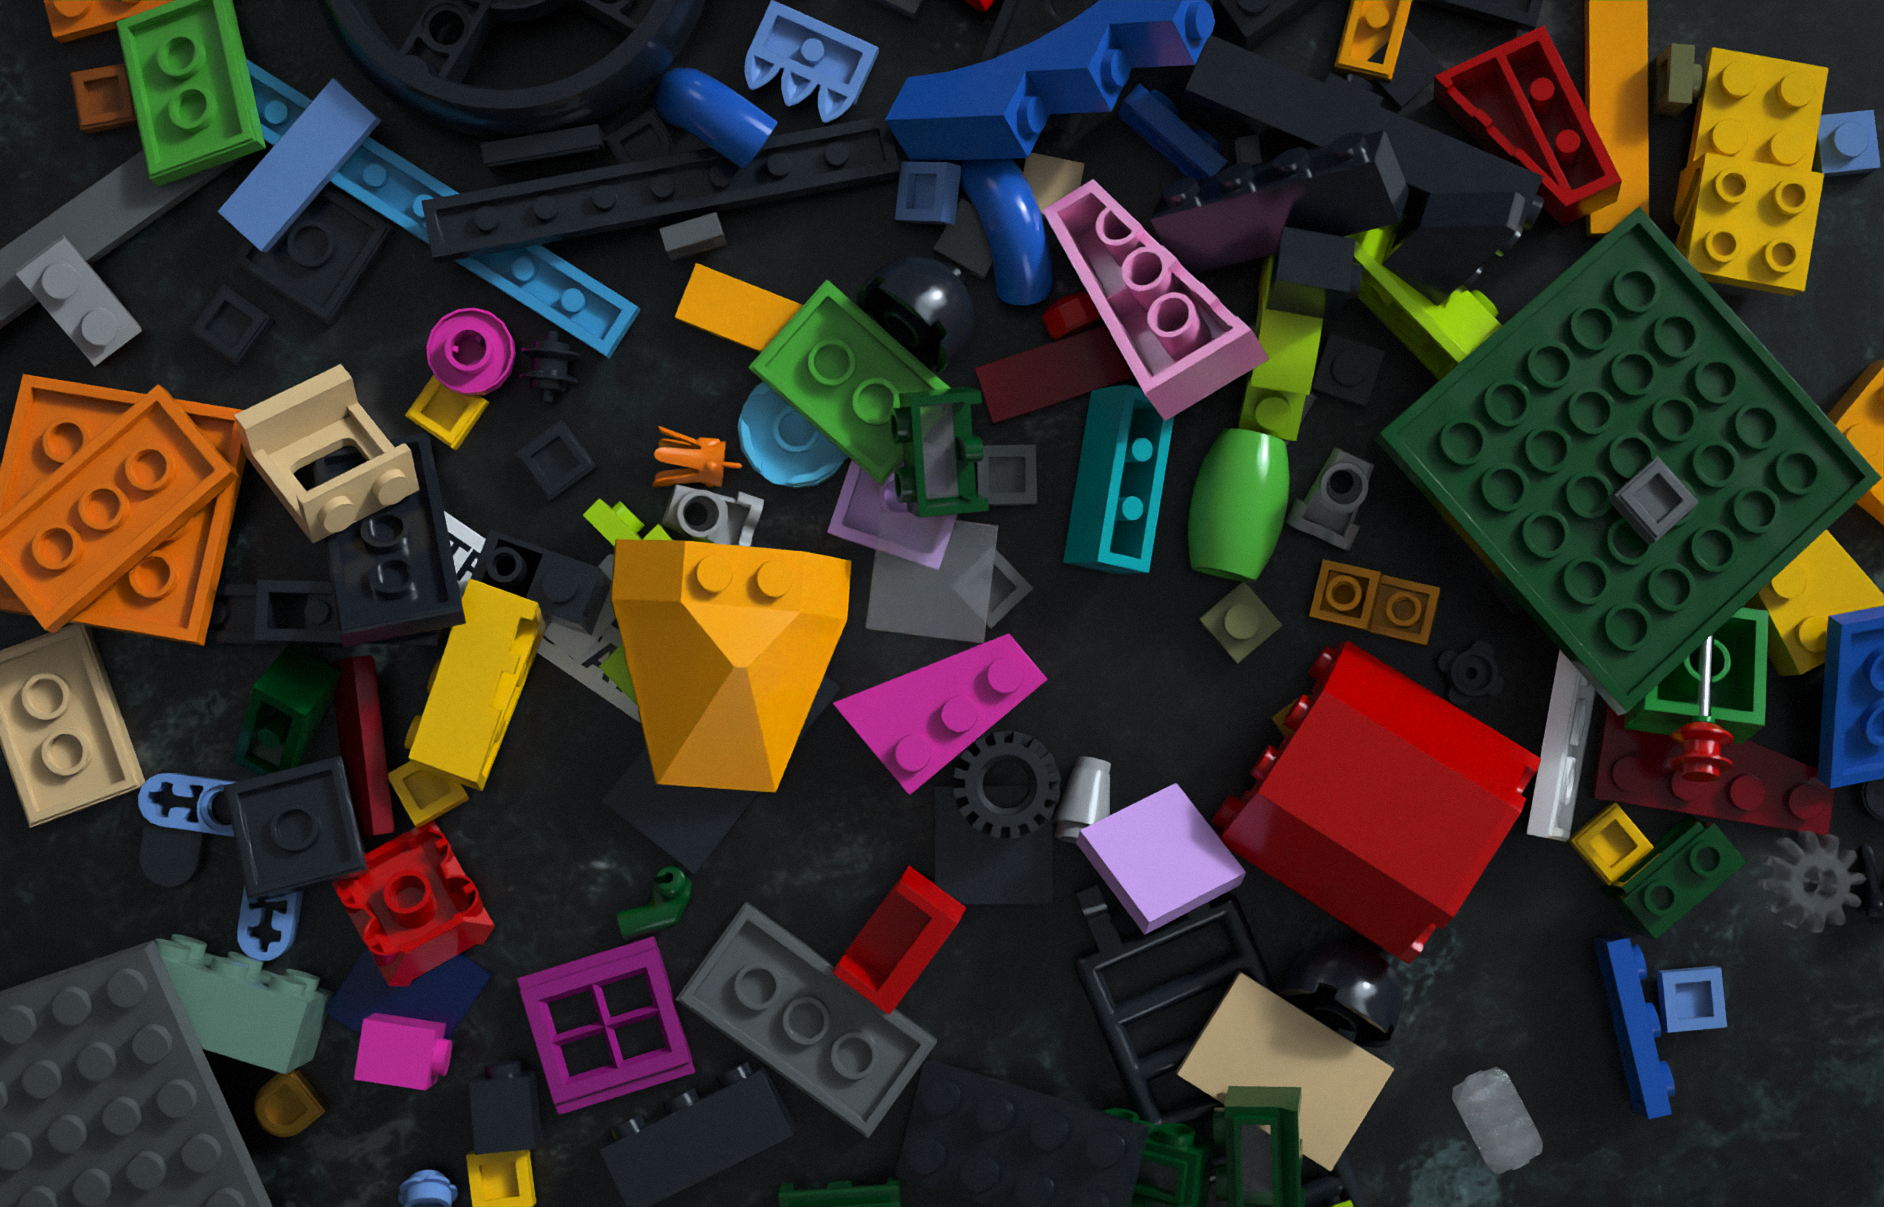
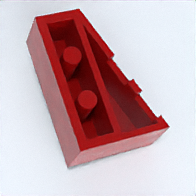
(1529, 113)

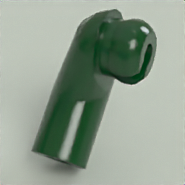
(663, 906)

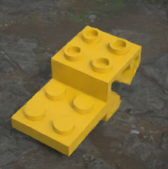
(1749, 177)

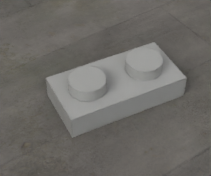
(78, 300)

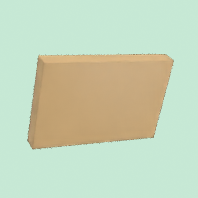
(63, 726)
(1272, 1043)

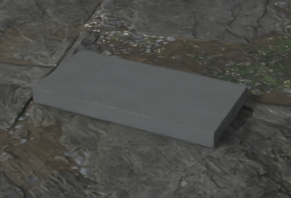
(805, 1021)

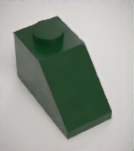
(285, 711)

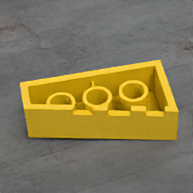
(1801, 598)

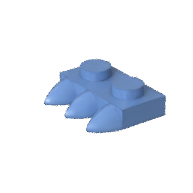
(809, 58)

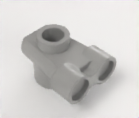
(1332, 512)
(726, 518)

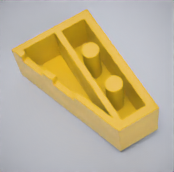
(476, 685)

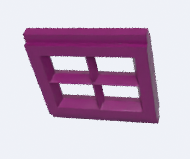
(621, 1075)

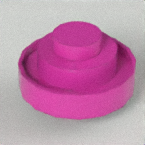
(471, 352)

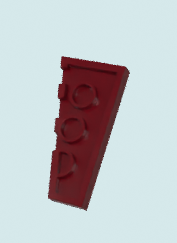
(1758, 790)

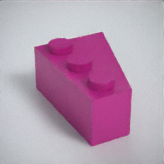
(940, 709)

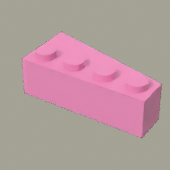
(1159, 314)

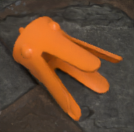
(702, 456)

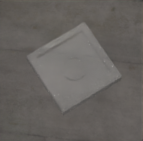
(932, 577)

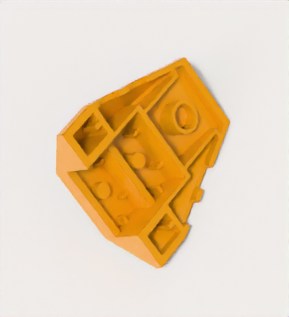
(725, 653)

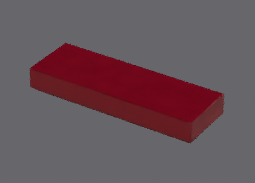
(1052, 374)
(363, 743)

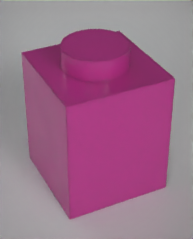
(402, 1051)

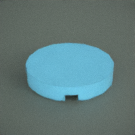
(785, 444)

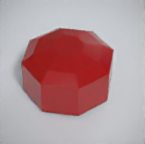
(1070, 315)

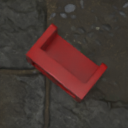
(899, 940)

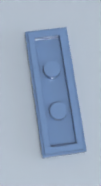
(299, 165)

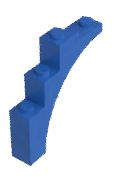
(1077, 68)

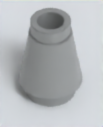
(1084, 798)

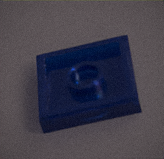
(436, 996)

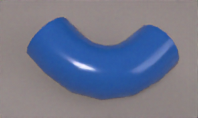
(713, 114)
(1012, 229)

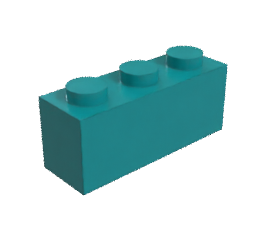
(1118, 482)

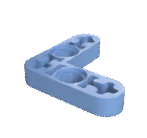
(181, 818)

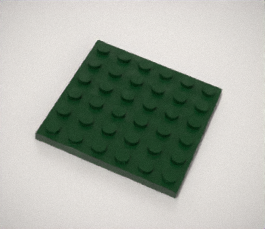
(1571, 402)

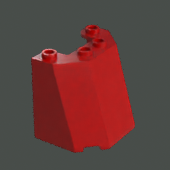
(1378, 801)

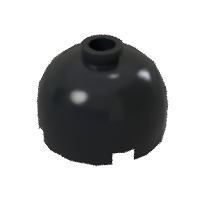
(921, 307)
(1347, 989)

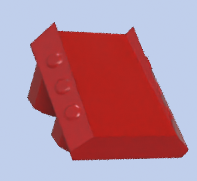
(414, 905)

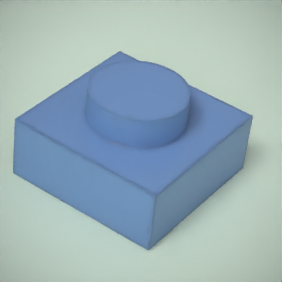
(1847, 144)
(928, 193)
(1691, 999)

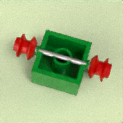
(1711, 697)

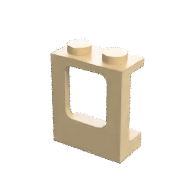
(310, 424)

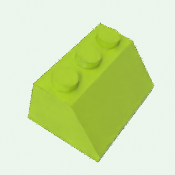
(1433, 333)

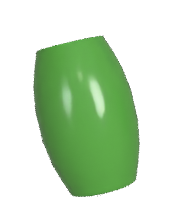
(1238, 505)

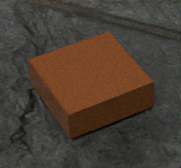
(103, 99)

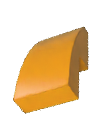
(1375, 603)

